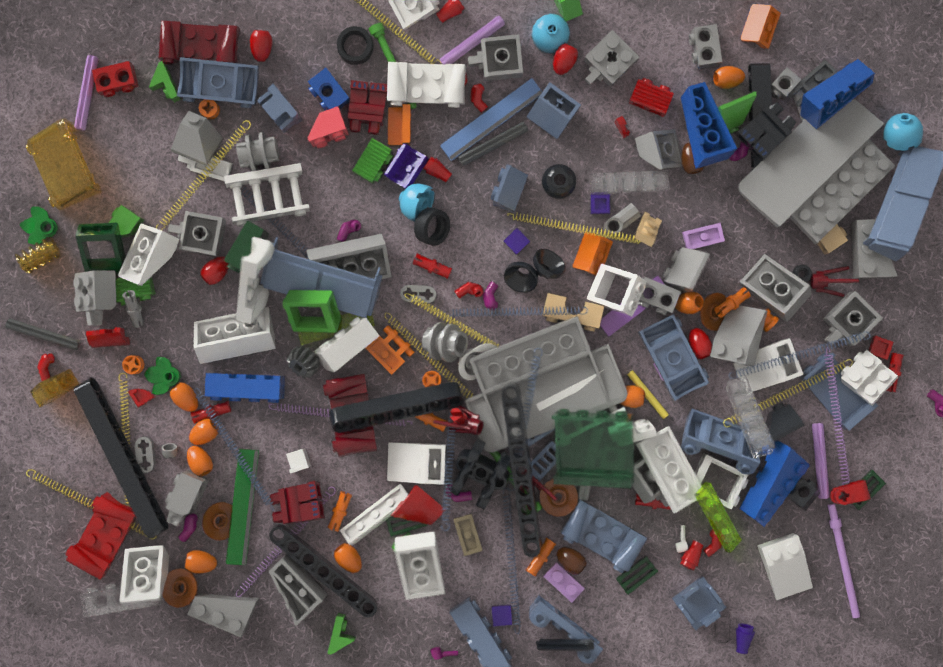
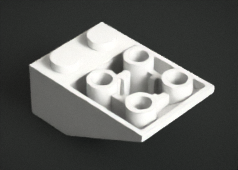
(776, 374)
(416, 462)

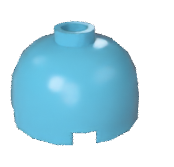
(550, 33)
(903, 131)
(415, 199)

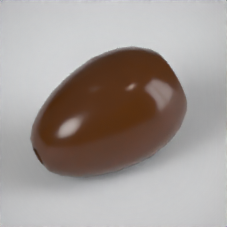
(688, 161)
(571, 560)

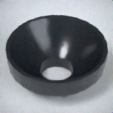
(554, 190)
(548, 264)
(519, 281)

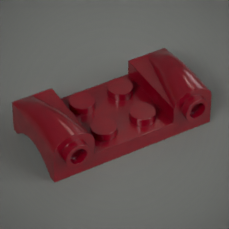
(197, 42)
(344, 392)

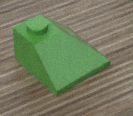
(736, 111)

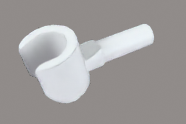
(682, 546)

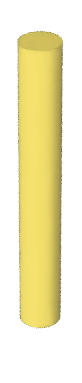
(648, 395)

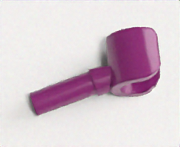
(438, 654)

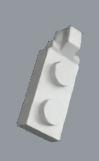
(223, 168)

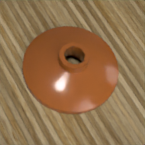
(707, 313)
(559, 507)
(219, 530)
(173, 594)

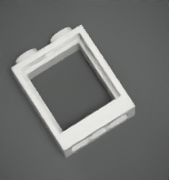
(603, 283)
(740, 483)

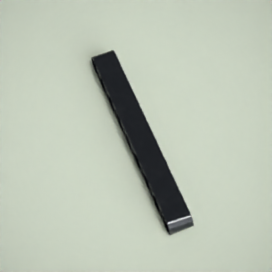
(121, 458)
(522, 479)

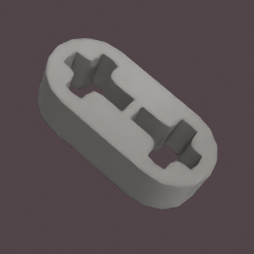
(419, 289)
(150, 453)

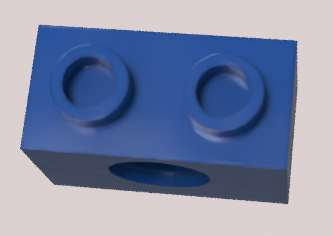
(323, 81)

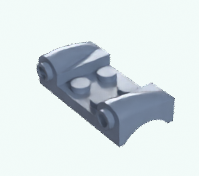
(218, 81)
(673, 357)
(710, 433)
(603, 535)
(543, 612)

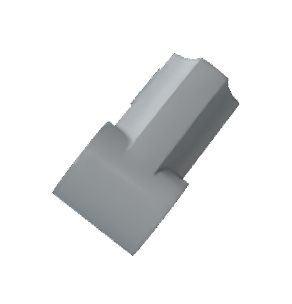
(623, 219)

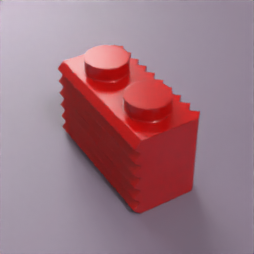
(651, 97)

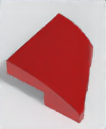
(107, 337)
(418, 507)

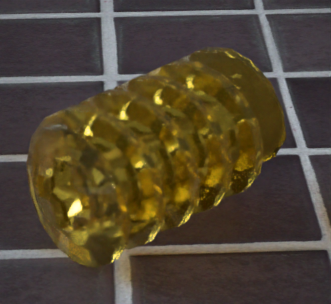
(39, 256)

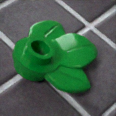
(36, 225)
(160, 376)

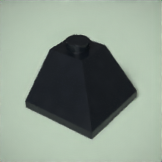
(782, 421)

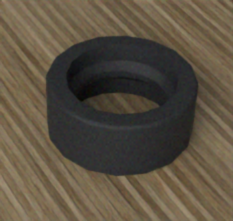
(354, 30)
(422, 222)

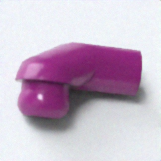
(740, 153)
(347, 228)
(488, 296)
(938, 401)
(463, 496)
(190, 525)

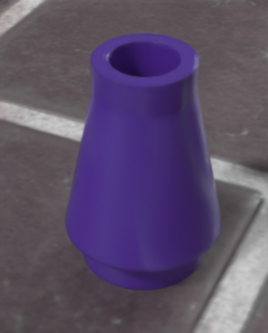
(744, 637)

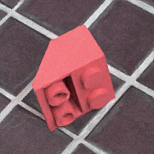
(328, 127)

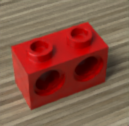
(115, 74)

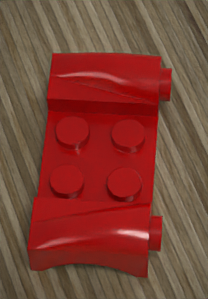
(102, 536)

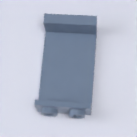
(851, 405)

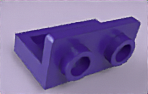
(406, 166)

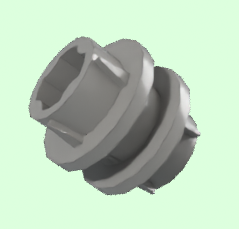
(257, 152)
(445, 342)

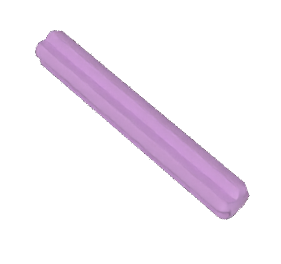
(472, 41)
(86, 93)
(820, 460)

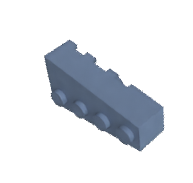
(479, 635)

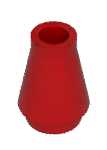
(450, 10)
(437, 169)
(692, 556)

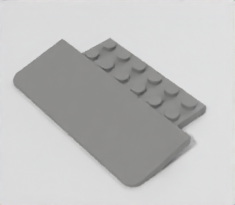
(819, 172)
(563, 363)

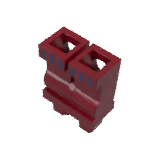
(367, 113)
(292, 506)

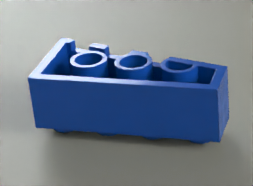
(835, 93)
(705, 126)
(244, 386)
(774, 483)

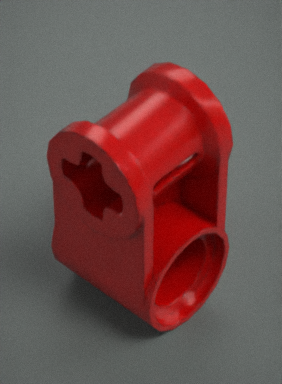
(853, 493)

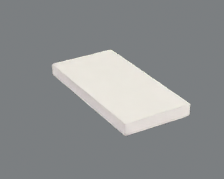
(670, 469)

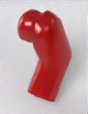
(469, 288)
(714, 546)

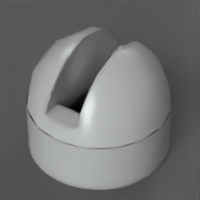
(169, 450)

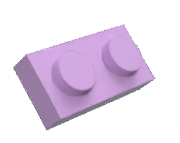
(703, 236)
(563, 582)

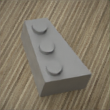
(866, 262)
(297, 588)
(224, 612)

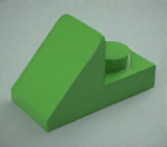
(163, 78)
(339, 639)

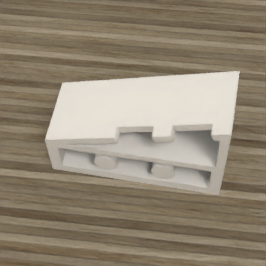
(346, 344)

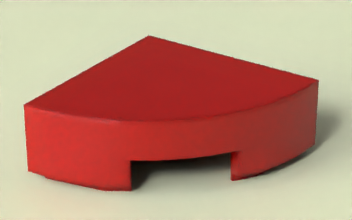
(620, 123)
(141, 396)

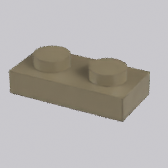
(467, 534)

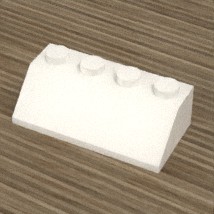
(228, 338)

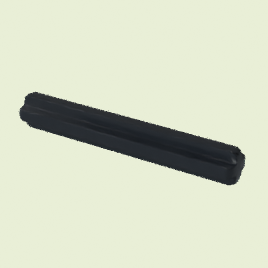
(565, 644)

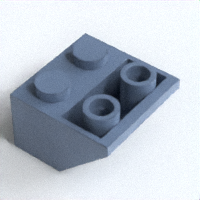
(553, 110)
(509, 189)

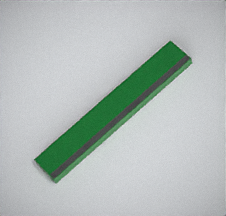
(242, 509)

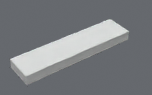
(373, 515)

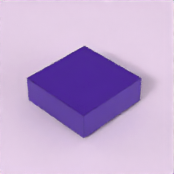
(600, 204)
(516, 241)
(501, 615)

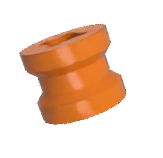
(213, 109)
(770, 321)
(129, 363)
(429, 379)

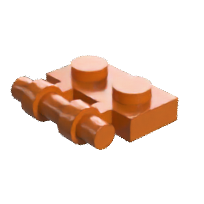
(385, 354)

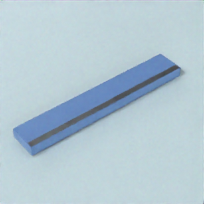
(491, 119)

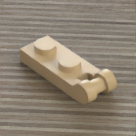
(647, 229)

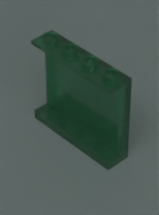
(594, 448)

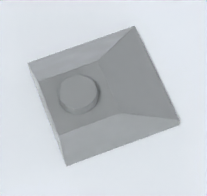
(196, 139)
(660, 149)

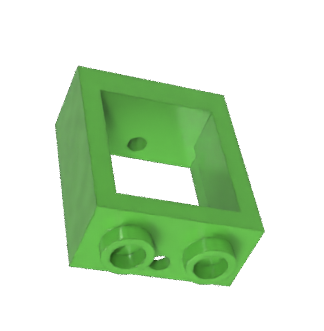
(312, 298)

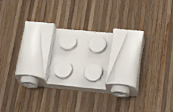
(426, 83)
(251, 295)

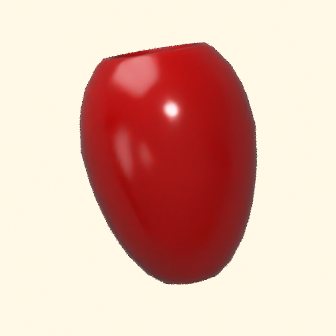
(260, 45)
(564, 59)
(214, 270)
(700, 343)

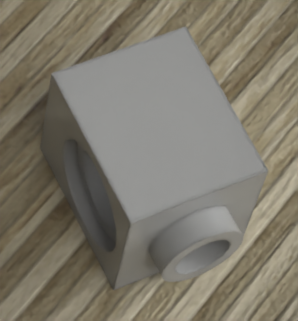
(789, 78)

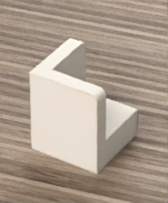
(298, 460)

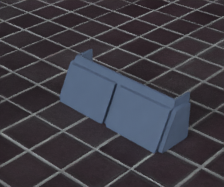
(905, 202)
(351, 291)

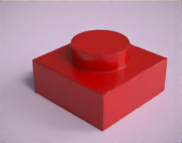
(880, 347)

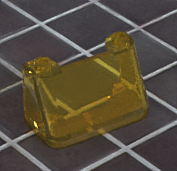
(62, 165)

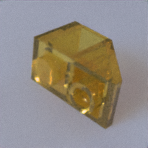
(54, 388)

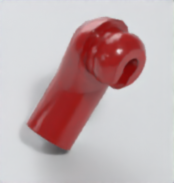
(476, 97)
(43, 365)

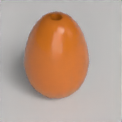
(728, 77)
(689, 303)
(184, 397)
(635, 397)
(203, 432)
(199, 461)
(348, 558)
(200, 562)

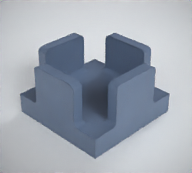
(279, 109)
(699, 603)

